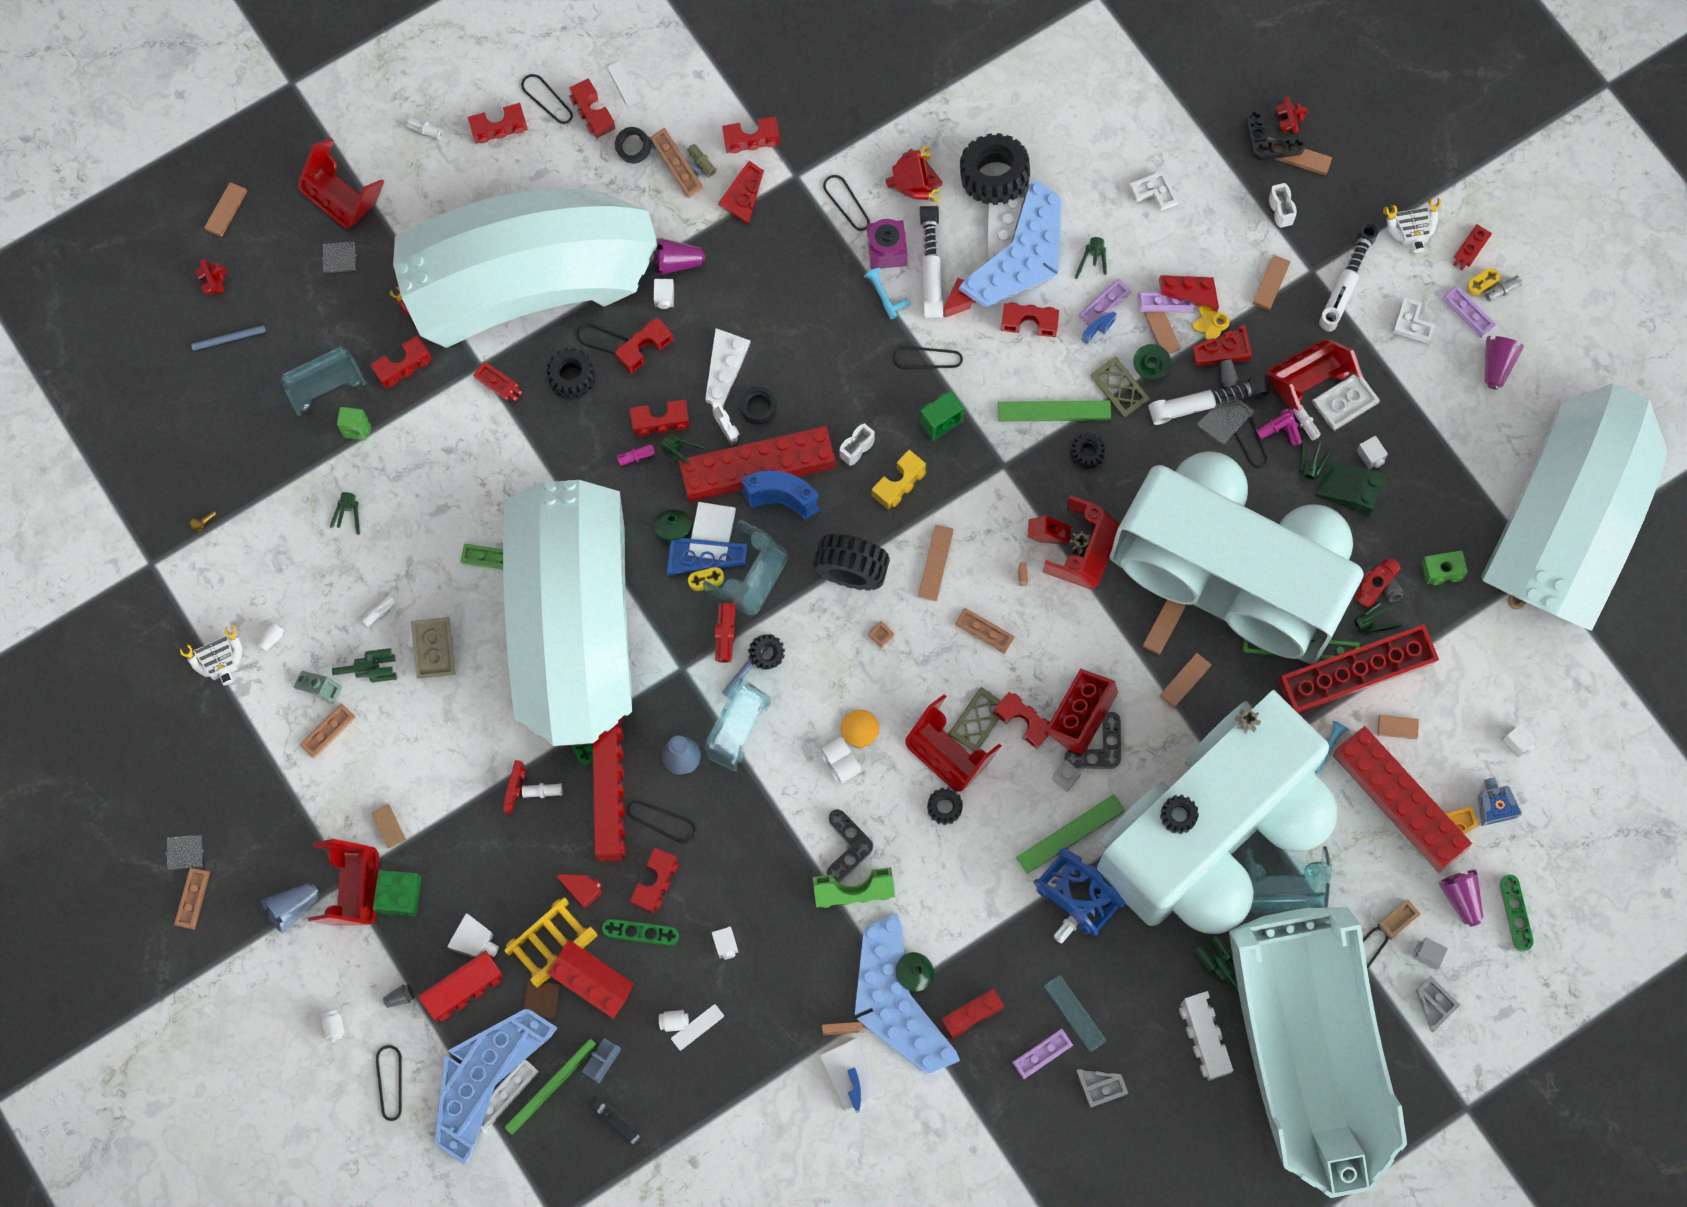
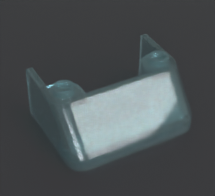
(321, 377)
(761, 577)
(735, 724)
(1289, 892)

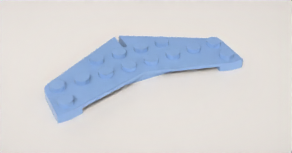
(1030, 256)
(895, 1013)
(469, 1085)

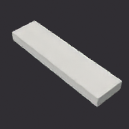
(508, 1092)

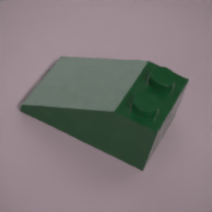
(1351, 487)

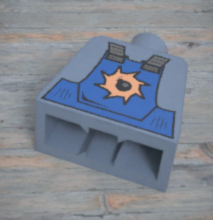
(1497, 804)

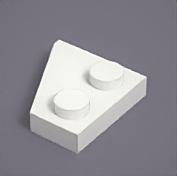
(723, 421)

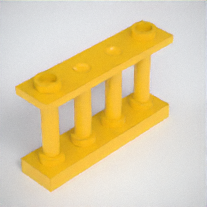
(584, 935)

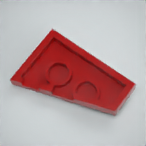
(743, 192)
(1194, 289)
(1229, 346)

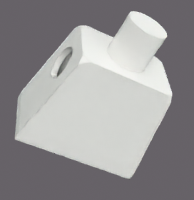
(472, 939)

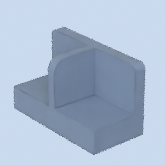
(601, 1060)

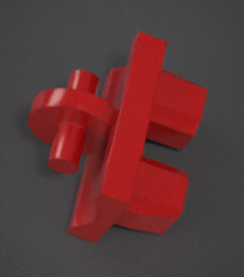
(1287, 108)
(214, 276)

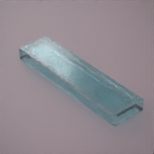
(1075, 1014)

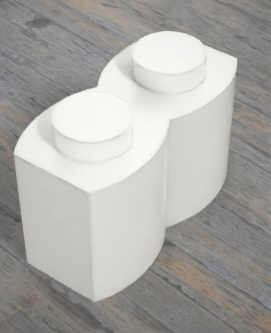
(1282, 204)
(857, 444)
(841, 760)

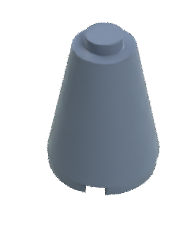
(681, 755)
(289, 905)

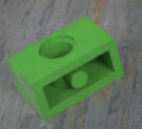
(353, 423)
(1453, 561)

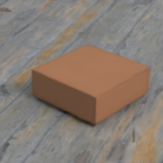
(1022, 573)
(881, 634)

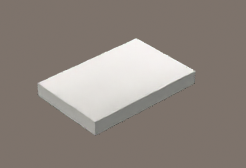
(1345, 401)
(712, 524)
(844, 1058)

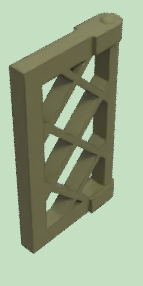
(1115, 401)
(983, 734)

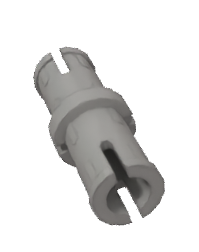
(1503, 288)

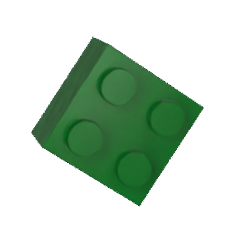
(941, 415)
(397, 893)

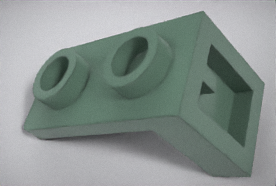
(318, 685)

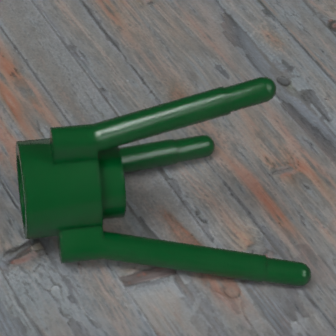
(1096, 248)
(672, 446)
(1310, 469)
(346, 503)
(1364, 621)

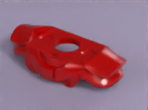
(1368, 592)

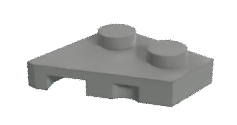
(1436, 1003)
(1101, 1086)

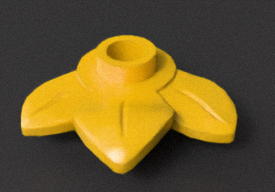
(1208, 322)

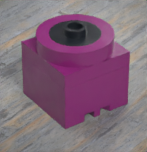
(887, 244)

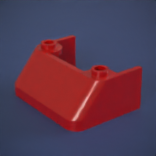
(331, 193)
(1310, 368)
(1090, 569)
(942, 752)
(356, 883)

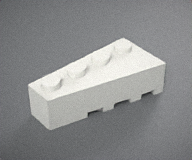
(1205, 1036)

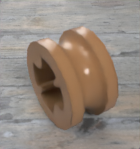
(1512, 604)

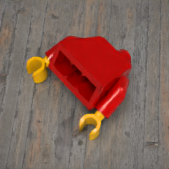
(911, 176)

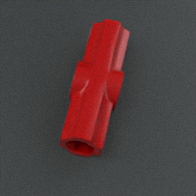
(725, 633)

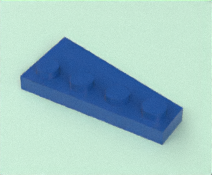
(681, 562)

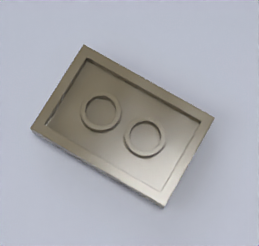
(433, 647)

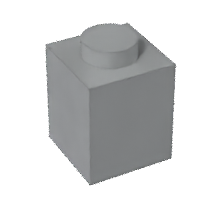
(1066, 775)
(1430, 953)

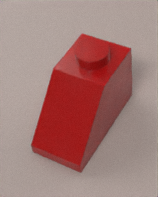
(957, 301)
(1048, 530)
(581, 888)

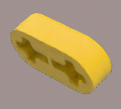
(1485, 285)
(705, 574)

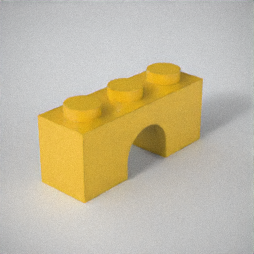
(889, 492)

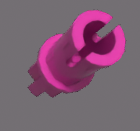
(1274, 425)
(1292, 430)
(635, 454)

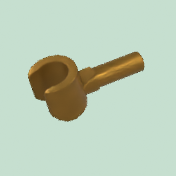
(198, 525)

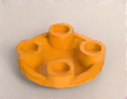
(859, 728)

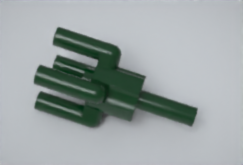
(370, 666)
(1221, 963)

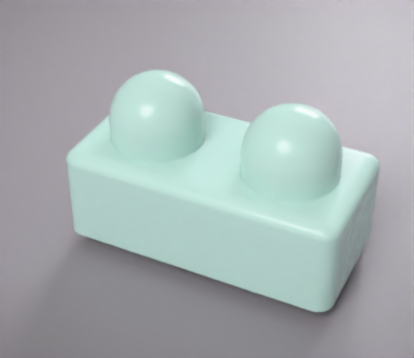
(1264, 578)
(1239, 787)

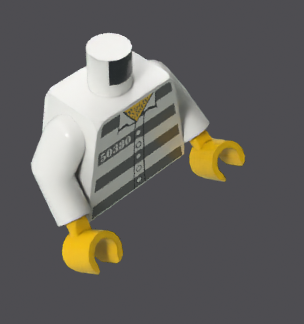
(1413, 226)
(217, 658)

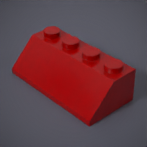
(1082, 711)
(590, 978)
(461, 986)

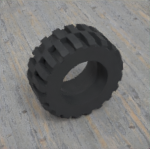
(989, 150)
(851, 561)

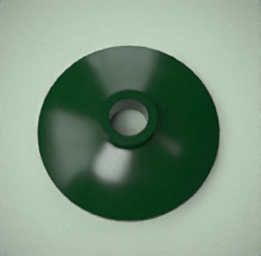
(1155, 354)
(672, 524)
(906, 972)

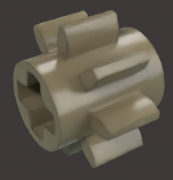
(1076, 545)
(1252, 718)

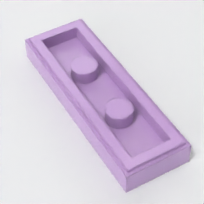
(1105, 302)
(1159, 303)
(1469, 311)
(1042, 1054)

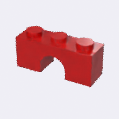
(598, 121)
(512, 123)
(737, 140)
(1016, 314)
(653, 334)
(389, 372)
(645, 423)
(1012, 707)
(649, 897)
(971, 1013)

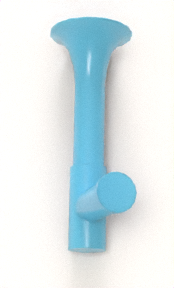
(890, 308)
(1338, 730)

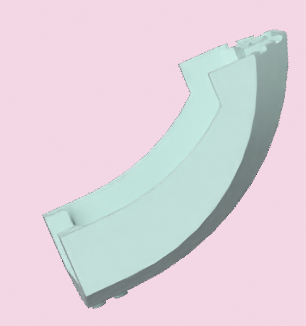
(519, 259)
(1581, 505)
(566, 610)
(1318, 1047)

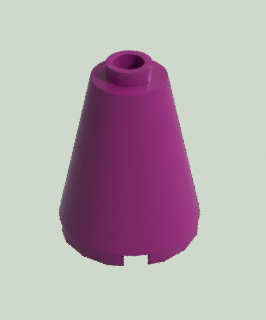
(676, 256)
(1499, 360)
(1464, 896)

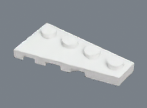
(1002, 225)
(725, 364)

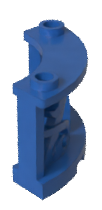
(782, 488)
(1073, 864)

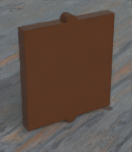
(542, 999)

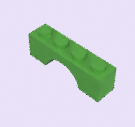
(877, 886)

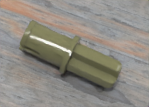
(701, 160)

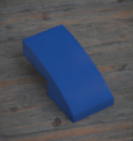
(1101, 324)
(855, 1095)

